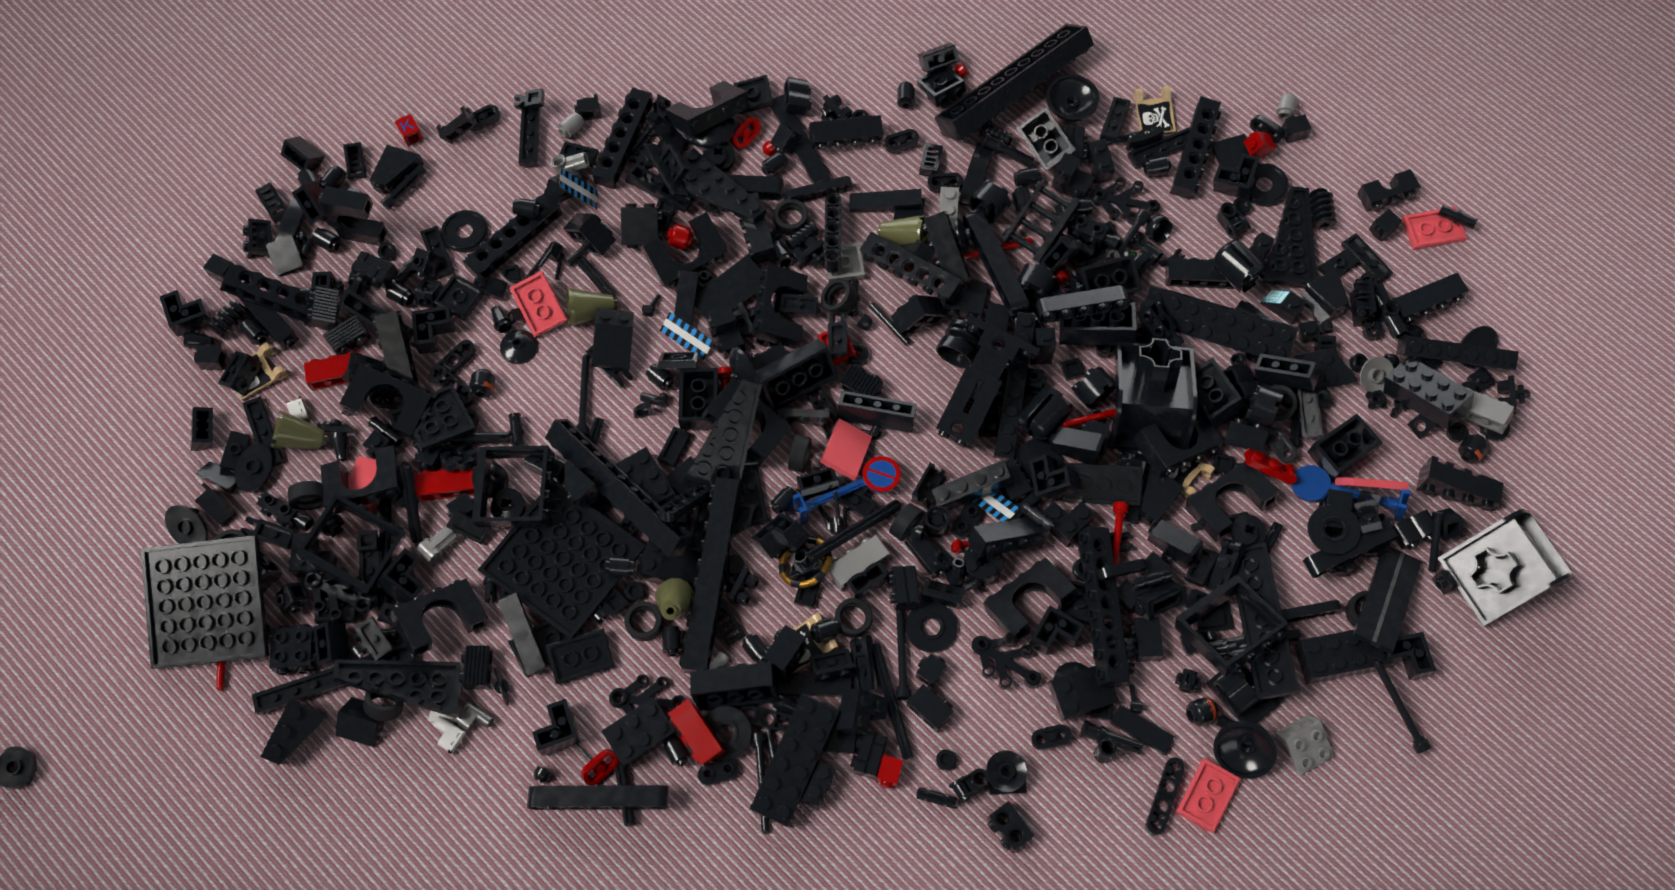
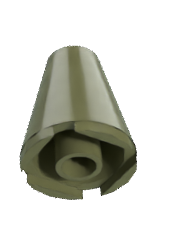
(904, 230)
(583, 305)
(297, 433)
(674, 598)

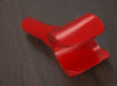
(956, 546)

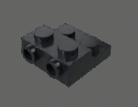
(942, 86)

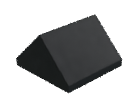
(357, 725)

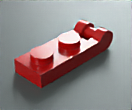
(1270, 466)

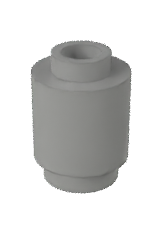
(1287, 106)
(570, 125)

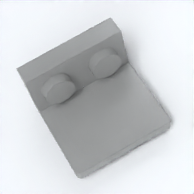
(1305, 743)

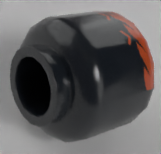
(482, 383)
(1473, 447)
(1202, 711)

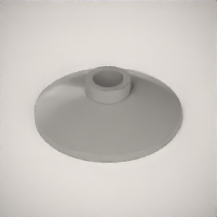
(1381, 367)

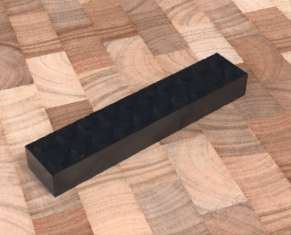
(1014, 81)

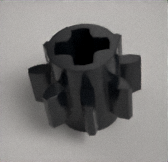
(333, 526)
(1188, 681)

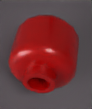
(680, 236)

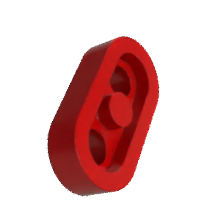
(745, 134)
(599, 766)

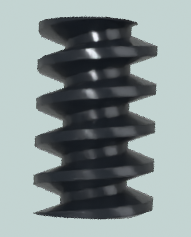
(1322, 208)
(228, 318)

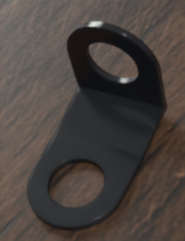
(517, 315)

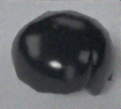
(1158, 228)

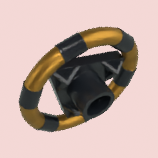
(803, 566)

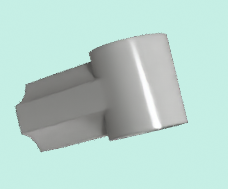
(574, 162)
(433, 548)

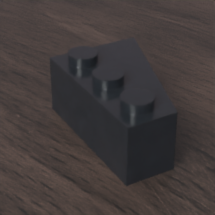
(291, 730)

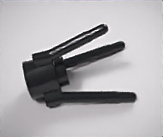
(553, 252)
(837, 523)

